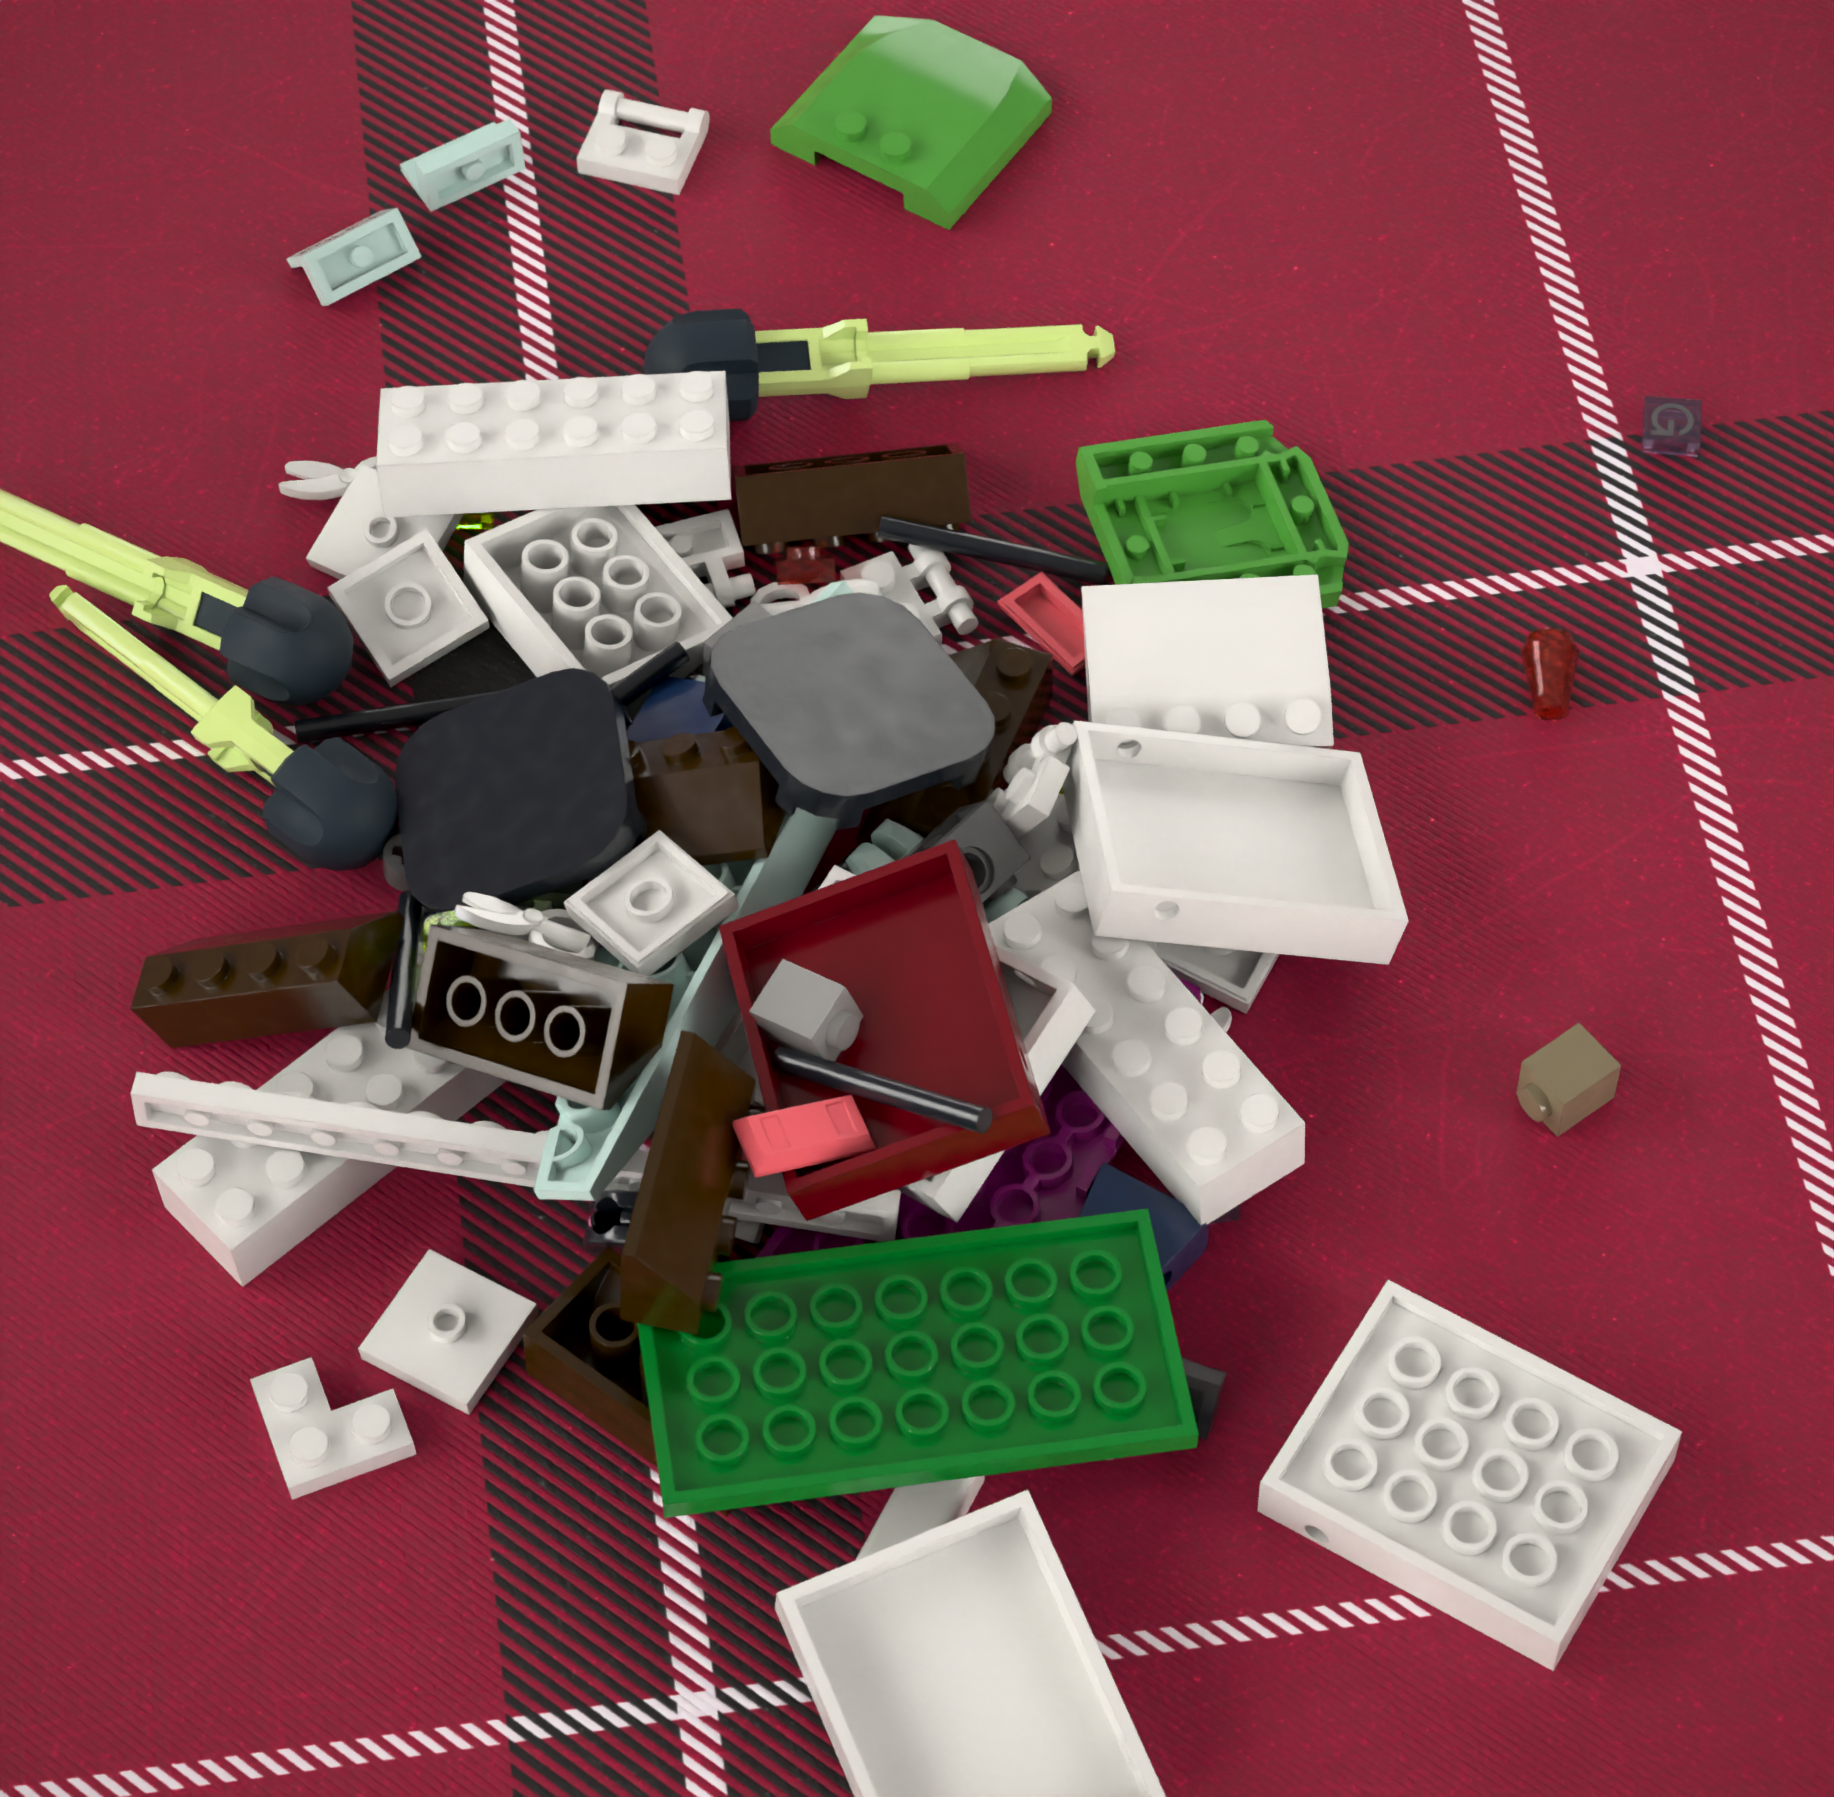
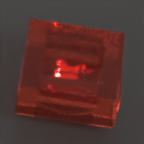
(804, 565)

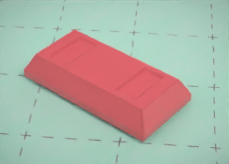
(1049, 619)
(803, 1135)

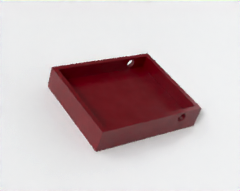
(933, 1011)

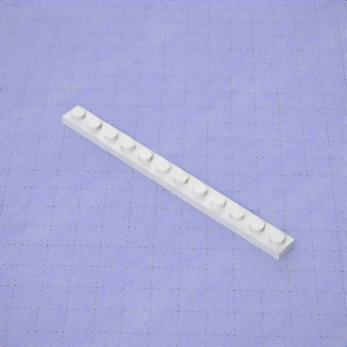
(438, 1145)

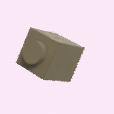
(1567, 1080)

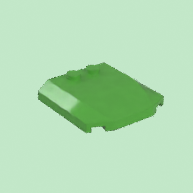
(918, 113)
(1211, 508)

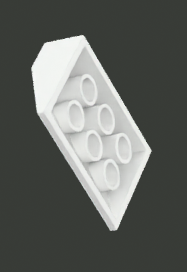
(590, 592)
(1210, 659)

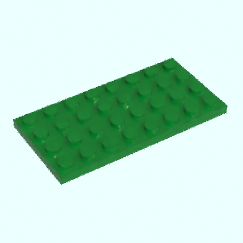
(919, 1365)

